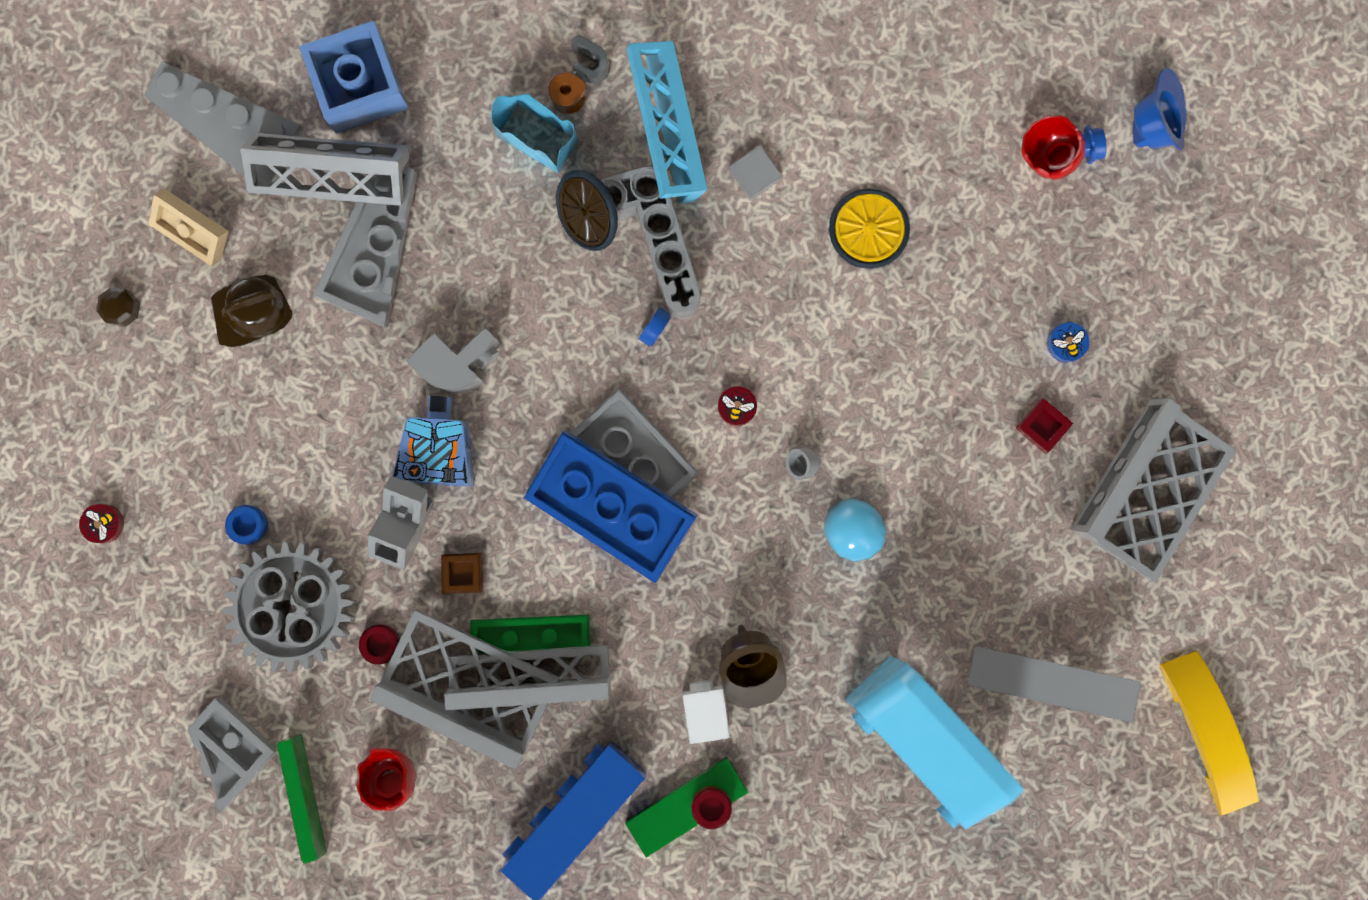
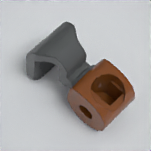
(569, 90)

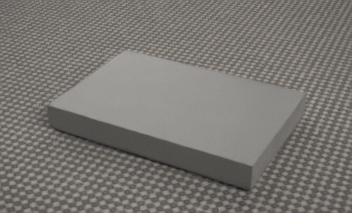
(635, 443)

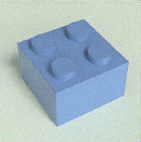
(353, 77)

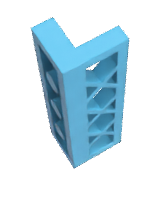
(672, 117)

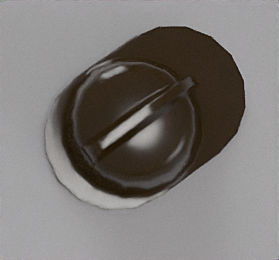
(249, 310)
(751, 669)

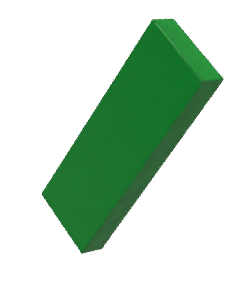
(533, 632)
(301, 798)
(672, 813)

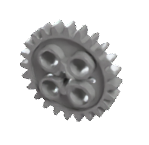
(255, 598)

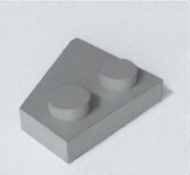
(229, 750)

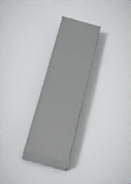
(1054, 684)

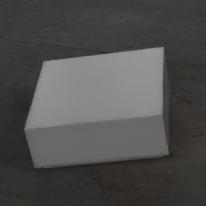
(755, 172)

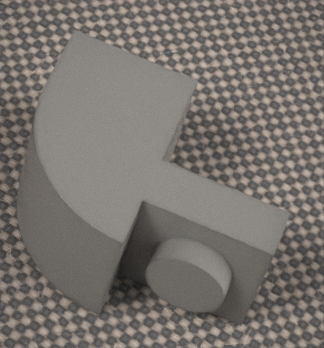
(454, 372)
(399, 523)

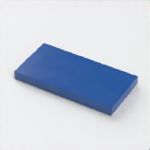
(610, 506)

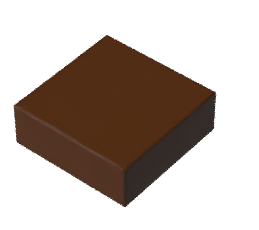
(461, 573)

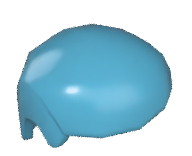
(855, 530)

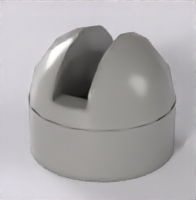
(802, 463)

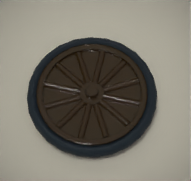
(586, 210)

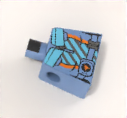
(435, 448)

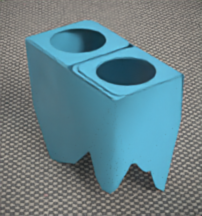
(504, 107)

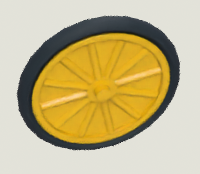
(869, 228)

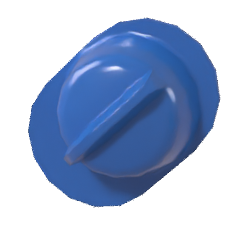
(1161, 115)

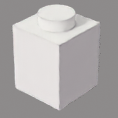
(705, 712)

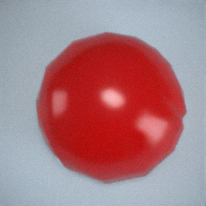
(1053, 147)
(391, 789)

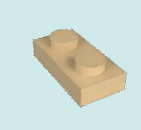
(187, 227)

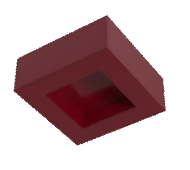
(1044, 426)

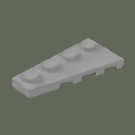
(216, 116)
(369, 254)

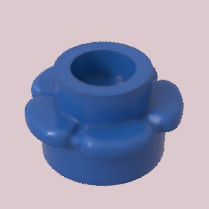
(1095, 144)

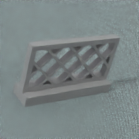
(1131, 465)
(459, 724)

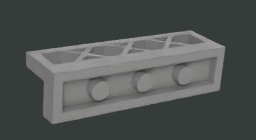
(320, 155)
(533, 692)

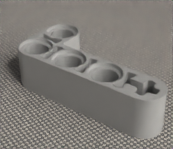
(658, 244)

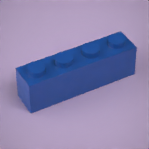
(573, 821)

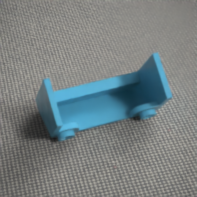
(933, 743)

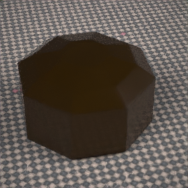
(118, 307)

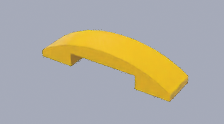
(1213, 731)

